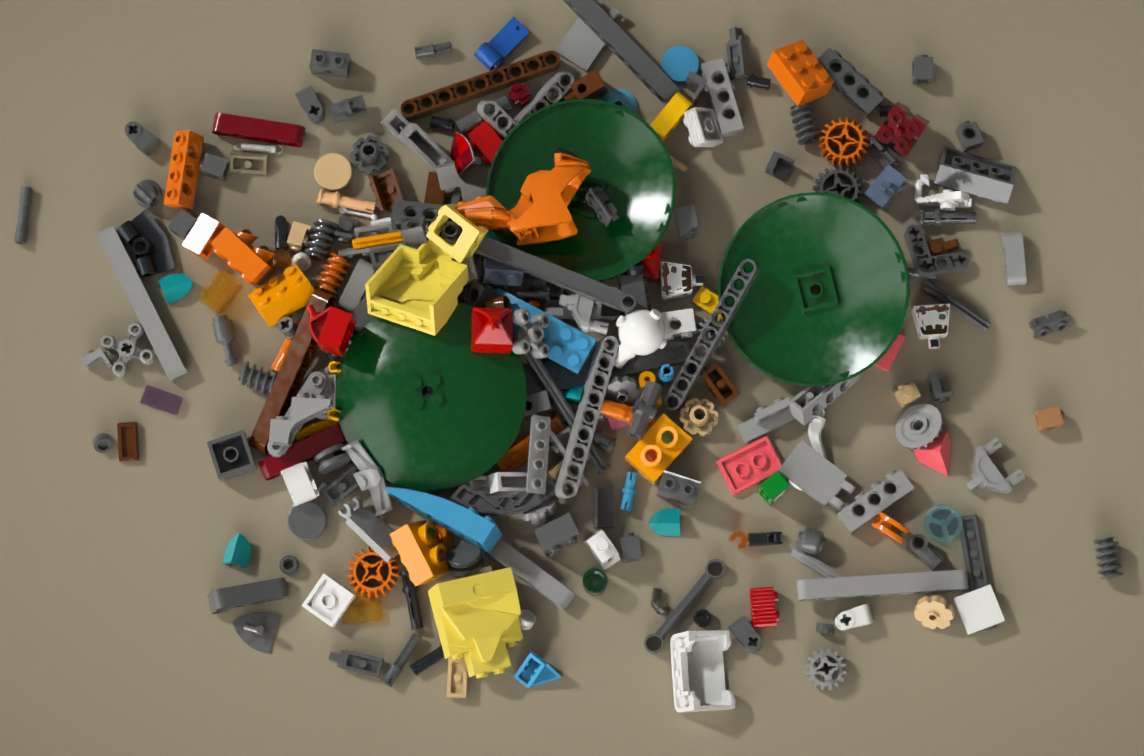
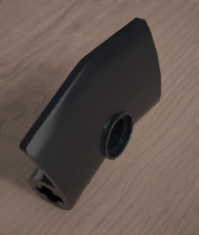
(145, 231)

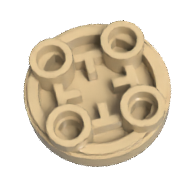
(333, 172)

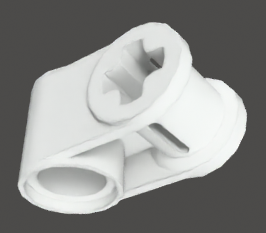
(857, 617)

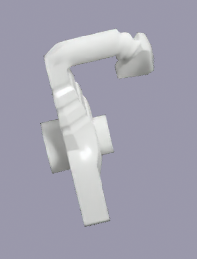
(946, 201)

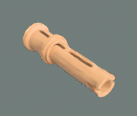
(338, 200)

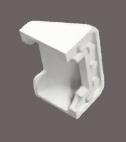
(700, 671)

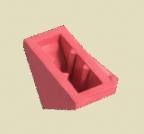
(936, 454)

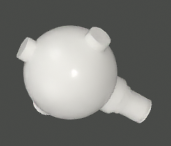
(639, 334)

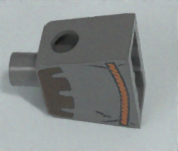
(542, 405)

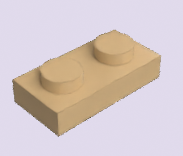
(457, 678)

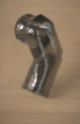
(657, 604)

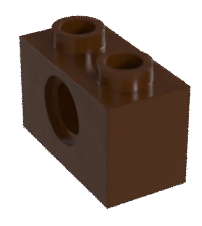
(719, 385)

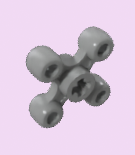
(530, 333)
(125, 357)

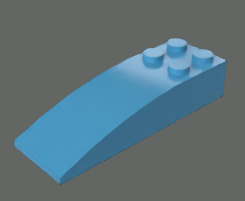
(566, 344)
(451, 516)

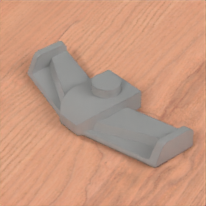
(369, 476)

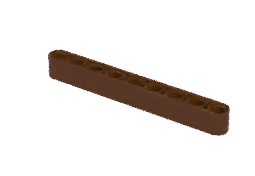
(486, 78)
(290, 373)

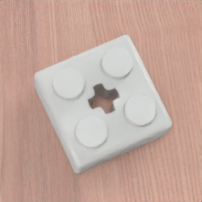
(702, 127)

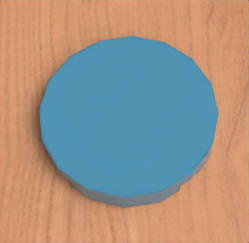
(679, 62)

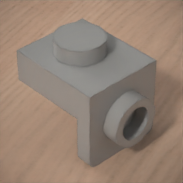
(93, 357)

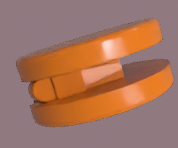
(889, 527)

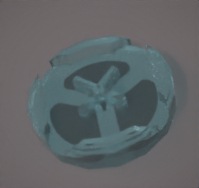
(943, 523)

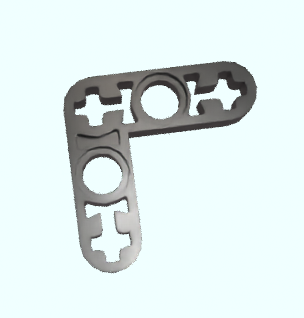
(926, 258)

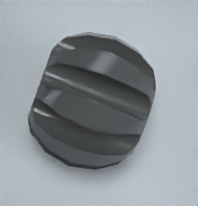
(147, 193)

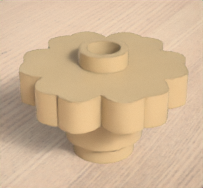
(693, 425)
(934, 611)

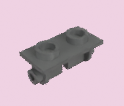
(882, 153)
(597, 198)
(1058, 321)

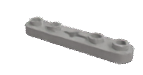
(313, 386)

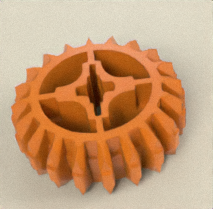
(850, 143)
(366, 578)

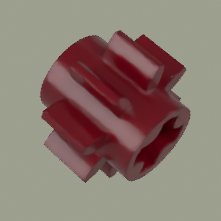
(519, 94)

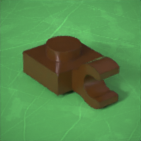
(938, 247)

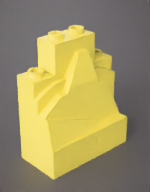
(417, 287)
(478, 620)

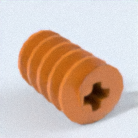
(333, 274)

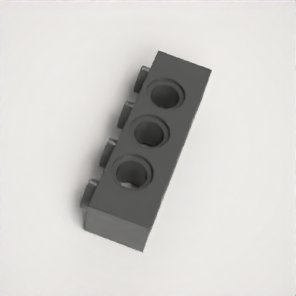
(865, 106)
(410, 210)

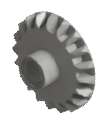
(918, 426)

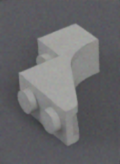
(450, 179)
(302, 410)

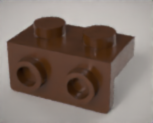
(387, 189)

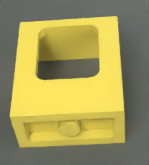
(468, 240)

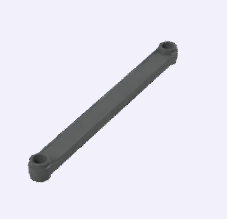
(547, 271)

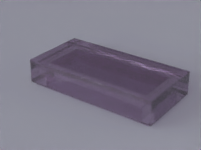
(161, 400)

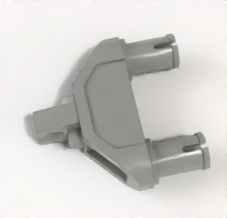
(581, 311)
(987, 475)

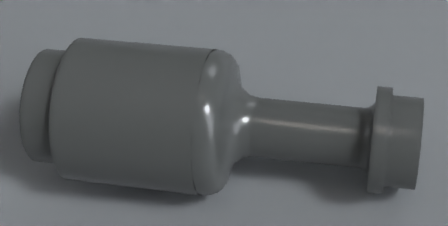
(224, 335)

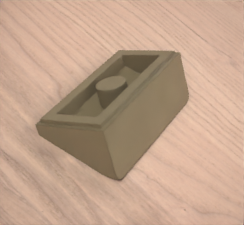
(249, 162)

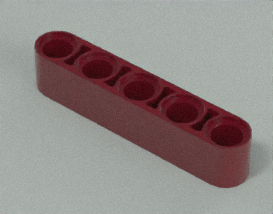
(258, 130)
(302, 451)

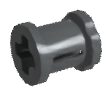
(288, 327)

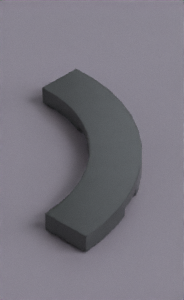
(502, 504)

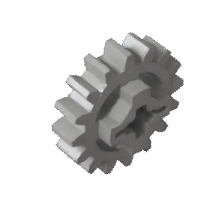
(827, 678)

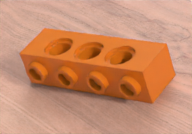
(183, 170)

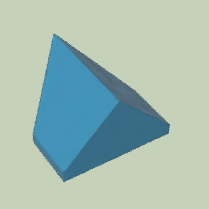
(535, 671)

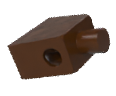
(591, 84)

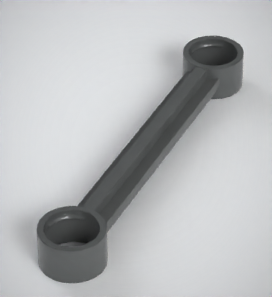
(684, 606)

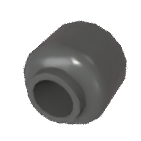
(811, 541)

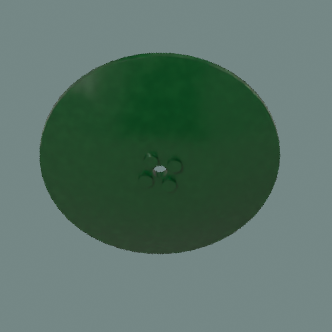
(624, 161)
(861, 280)
(435, 438)

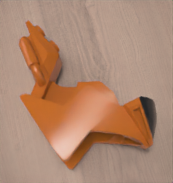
(542, 208)

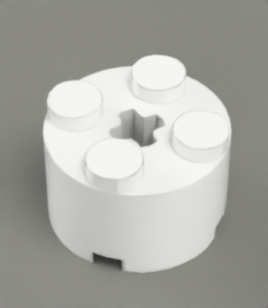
(300, 483)

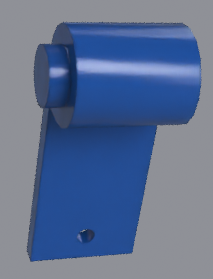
(501, 45)

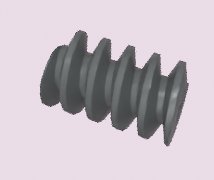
(803, 123)
(319, 239)
(256, 378)
(1108, 557)

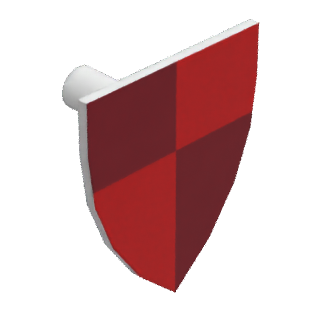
(462, 153)

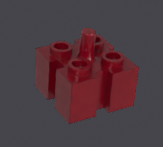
(902, 128)

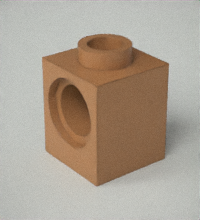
(1049, 418)

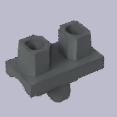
(348, 109)

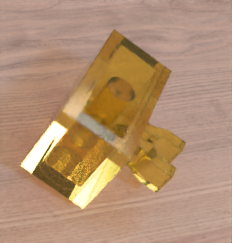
(220, 292)

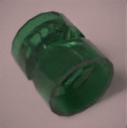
(594, 582)

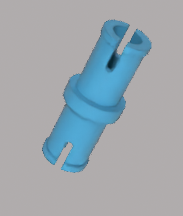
(666, 374)
(629, 491)

